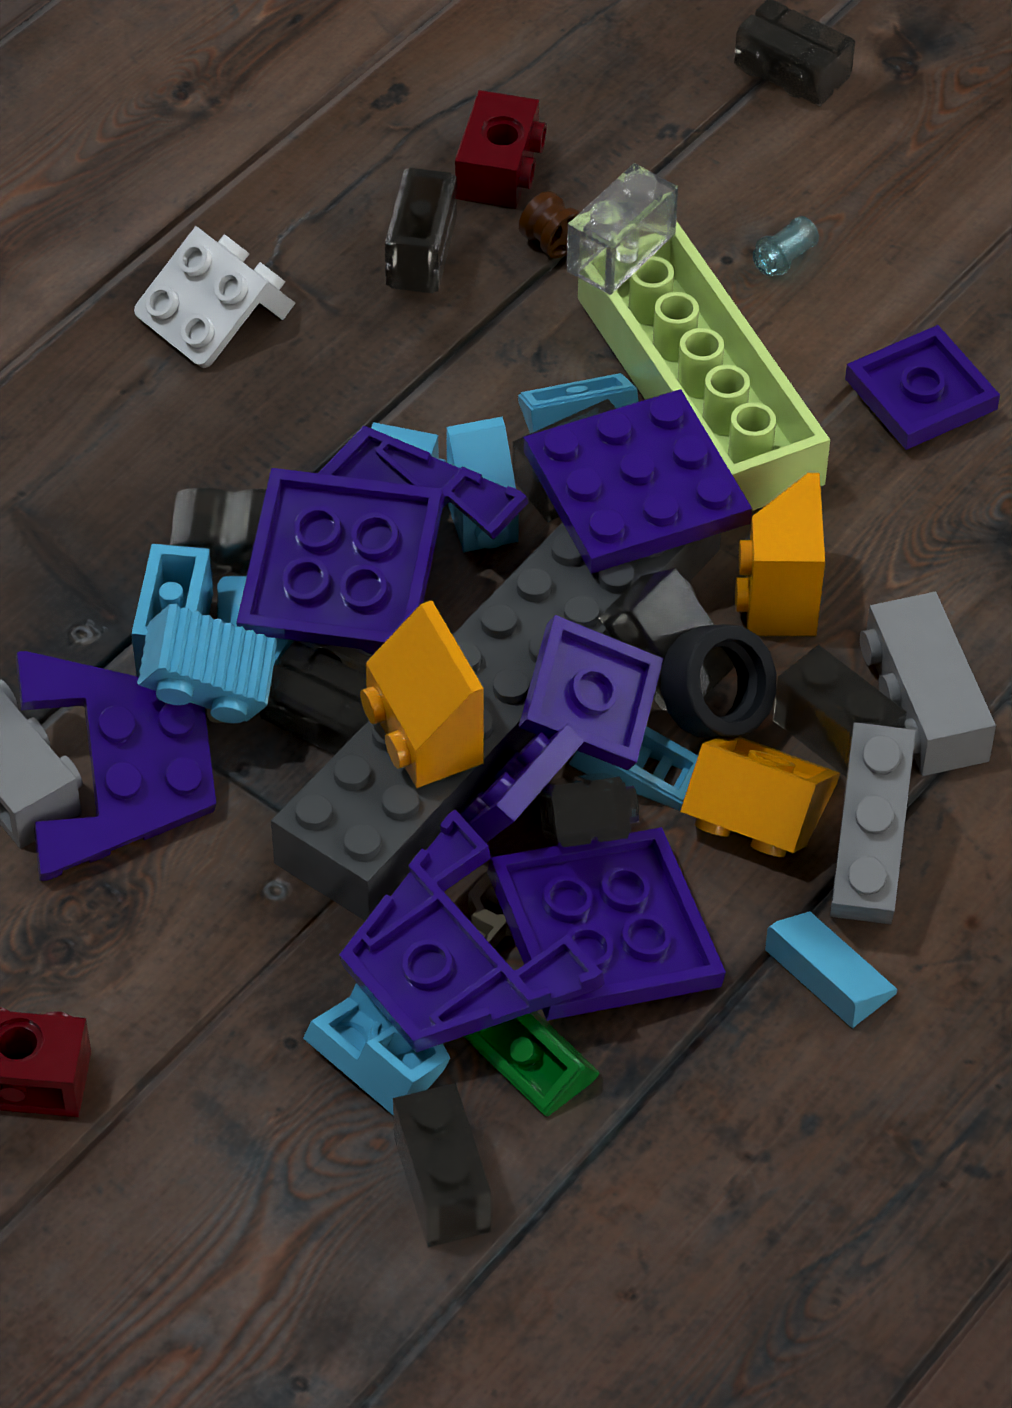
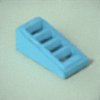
(645, 783)

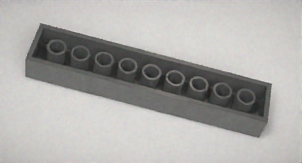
(365, 818)

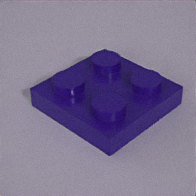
(922, 387)
(594, 688)
(520, 782)

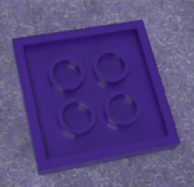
(637, 481)
(339, 558)
(622, 909)

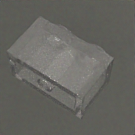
(622, 228)

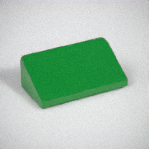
(535, 1060)

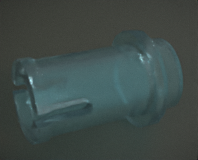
(776, 252)

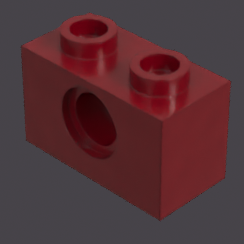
(499, 149)
(57, 1063)

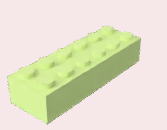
(684, 332)

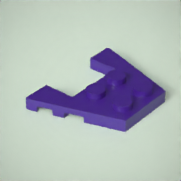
(387, 459)
(144, 757)
(437, 970)

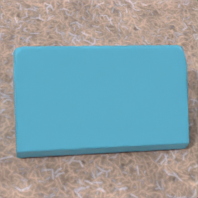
(557, 402)
(828, 967)

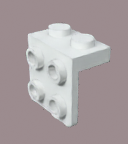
(208, 296)

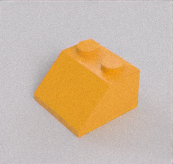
(784, 563)
(426, 699)
(757, 794)

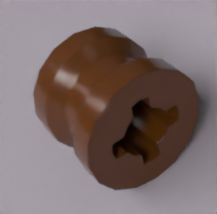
(547, 222)

